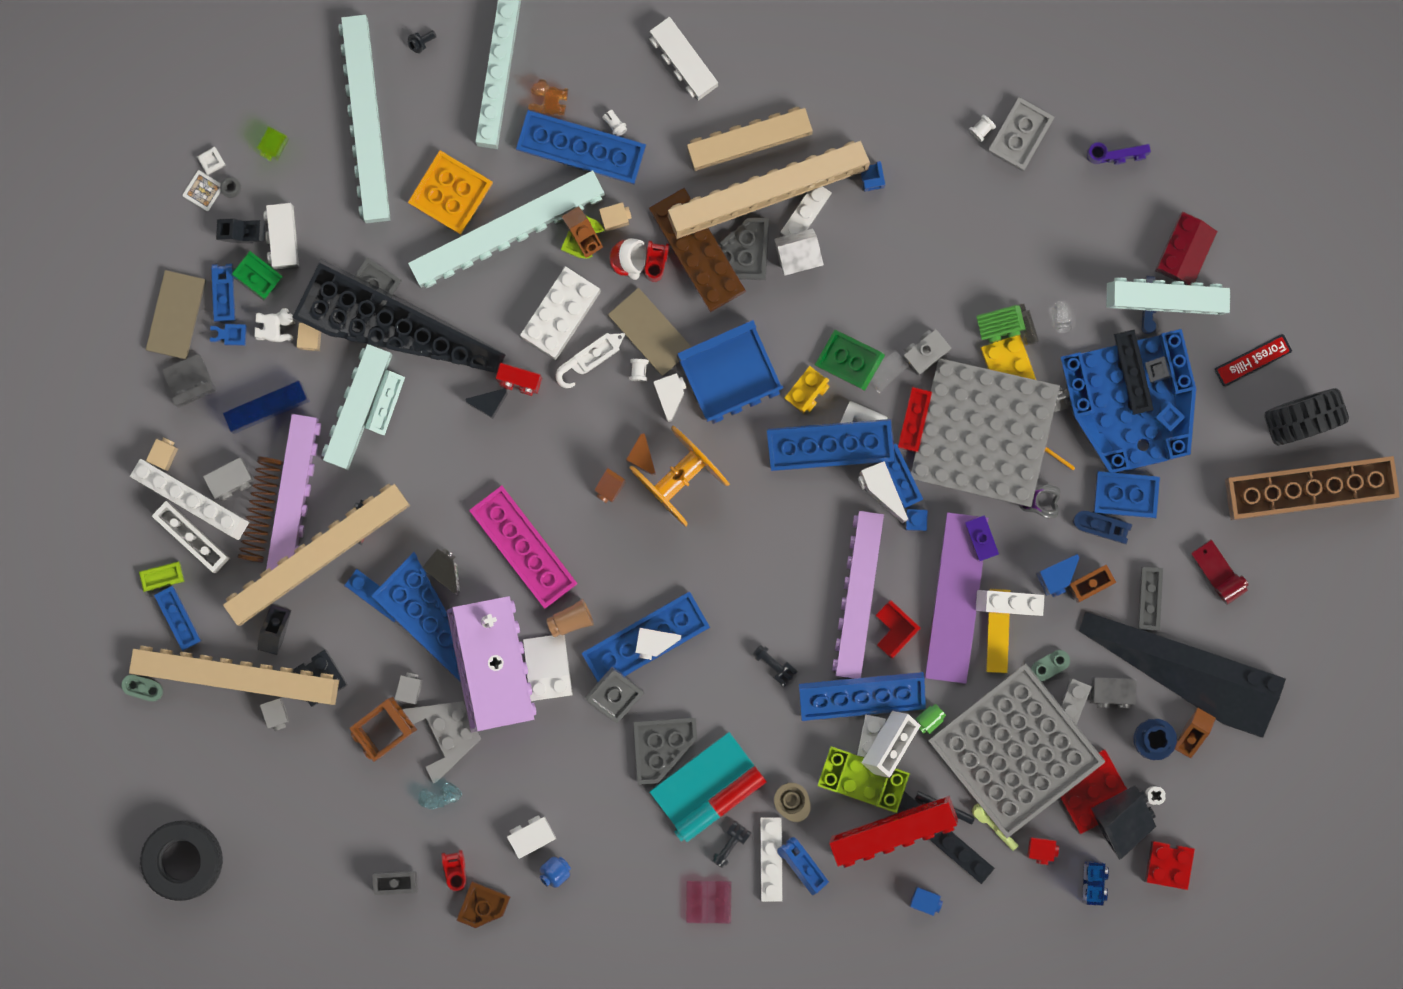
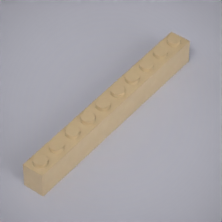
(768, 189)
(316, 555)
(234, 676)

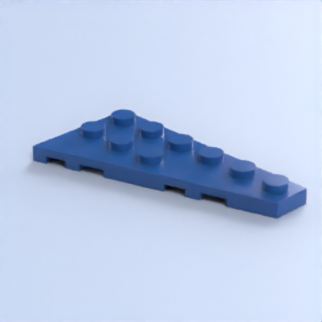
(417, 608)

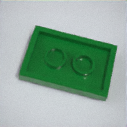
(849, 360)

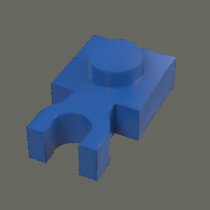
(232, 334)

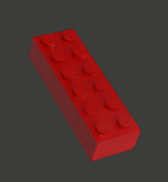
(894, 831)

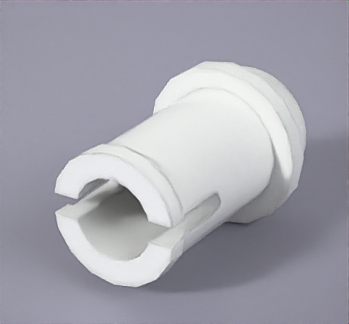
(615, 124)

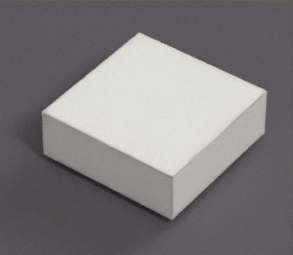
(211, 160)

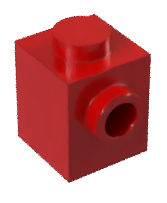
(1042, 850)

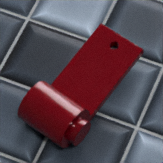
(1219, 573)

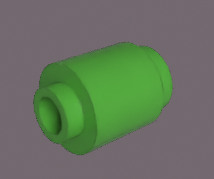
(930, 719)

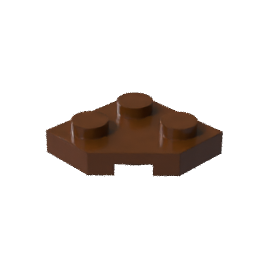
(482, 905)

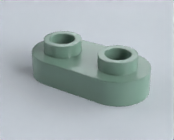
(1050, 665)
(143, 688)

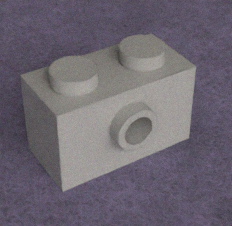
(926, 352)

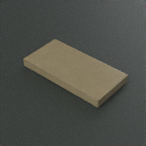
(175, 314)
(649, 331)

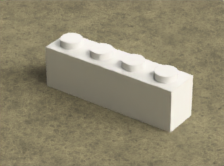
(683, 58)
(191, 537)

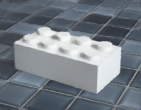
(560, 313)

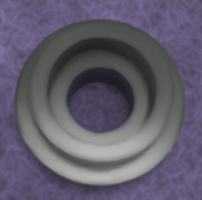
(227, 181)

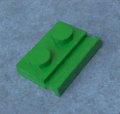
(256, 275)

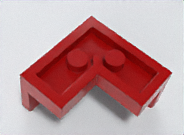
(901, 629)

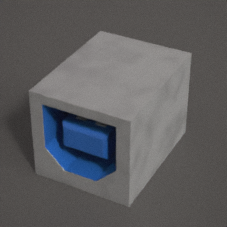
(798, 252)

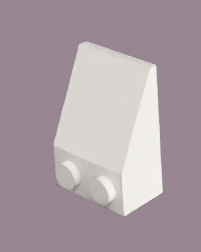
(881, 487)
(548, 667)

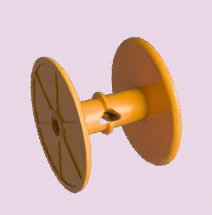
(680, 475)

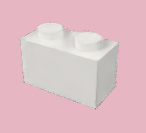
(531, 837)

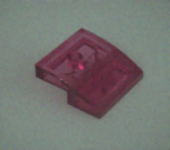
(708, 902)

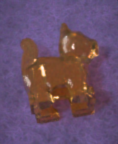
(551, 98)

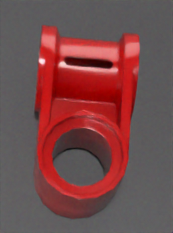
(656, 257)
(454, 868)

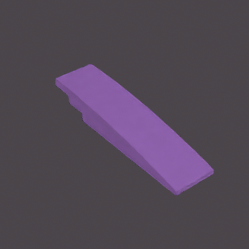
(954, 603)

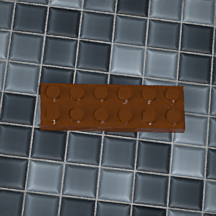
(700, 257)

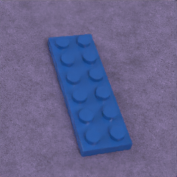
(581, 147)
(831, 444)
(618, 651)
(862, 696)

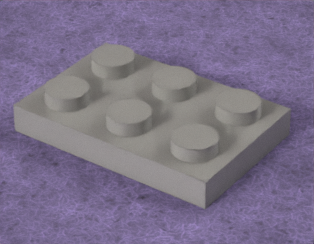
(1021, 134)

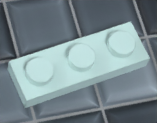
(384, 402)

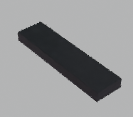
(1133, 372)

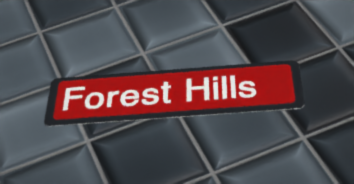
(1253, 360)

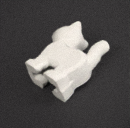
(271, 327)

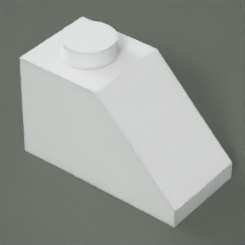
(670, 394)
(654, 642)

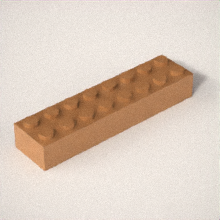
(1312, 488)

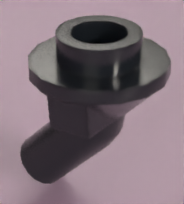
(417, 42)

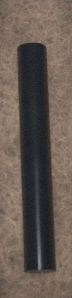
(960, 814)

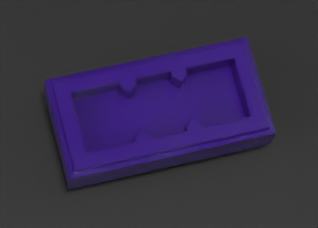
(982, 538)

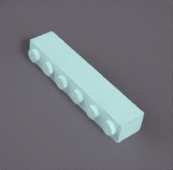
(1168, 297)
(356, 407)

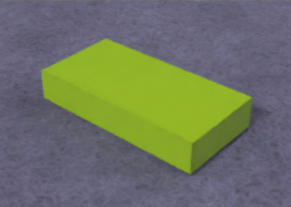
(161, 576)

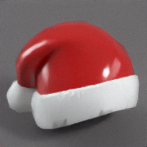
(628, 258)

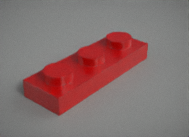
(914, 419)

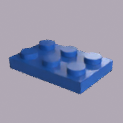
(1126, 494)

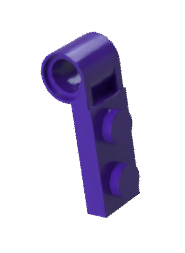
(1118, 156)

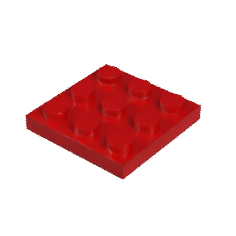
(1091, 791)

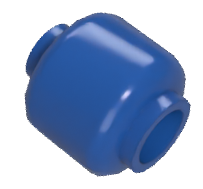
(554, 872)

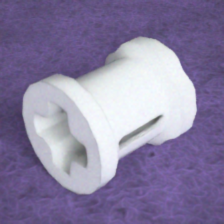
(982, 128)
(638, 370)
(1161, 795)

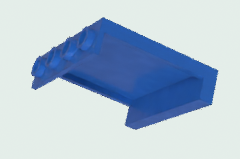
(729, 372)

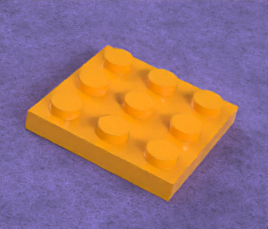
(450, 192)

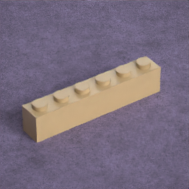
(749, 139)

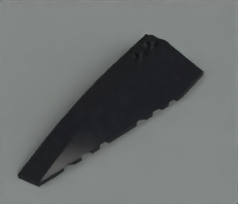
(337, 308)
(1221, 687)

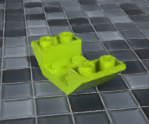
(848, 776)

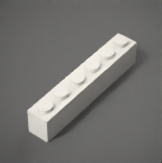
(189, 499)

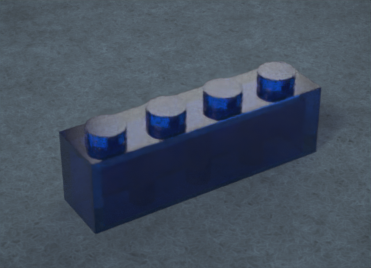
(266, 407)

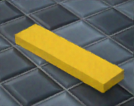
(998, 640)

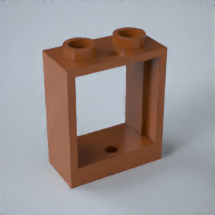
(398, 717)

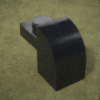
(240, 231)

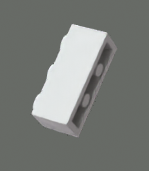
(281, 236)
(1009, 602)
(891, 744)

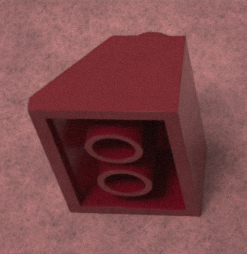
(1186, 249)

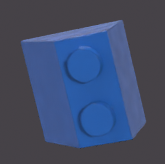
(1058, 576)

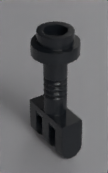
(761, 653)
(720, 859)

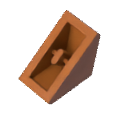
(641, 456)

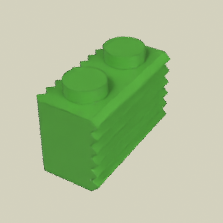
(1001, 323)

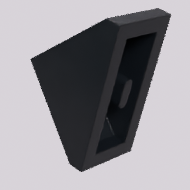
(489, 402)

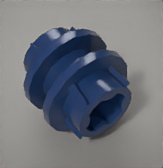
(1167, 735)

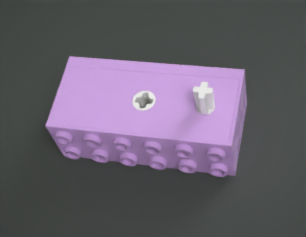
(496, 693)

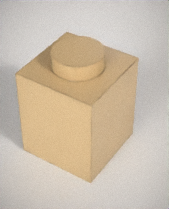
(615, 216)
(308, 338)
(162, 453)

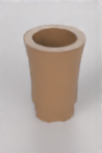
(570, 619)

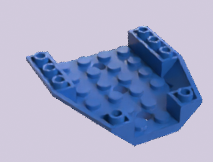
(1102, 410)

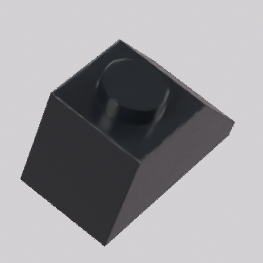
(273, 630)

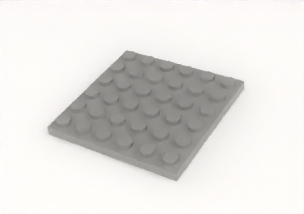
(985, 432)
(1016, 750)

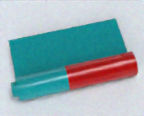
(707, 787)

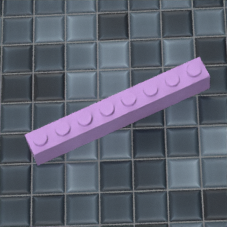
(294, 488)
(859, 595)

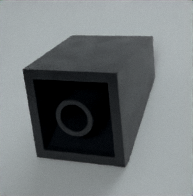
(1125, 820)

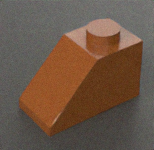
(609, 486)
(1195, 732)

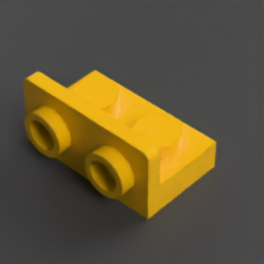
(807, 389)

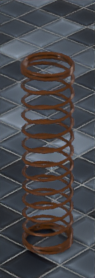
(259, 558)

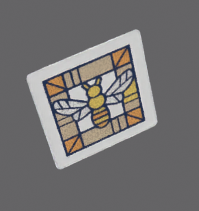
(202, 190)

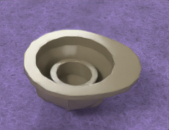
(792, 802)

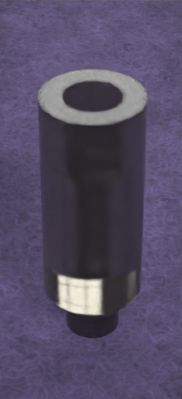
(1029, 335)

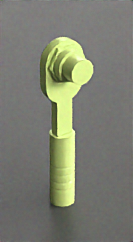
(983, 817)

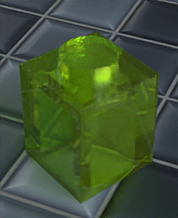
(272, 144)

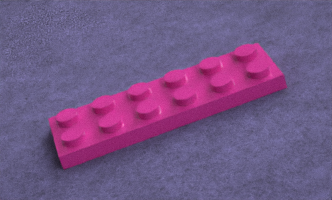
(523, 547)

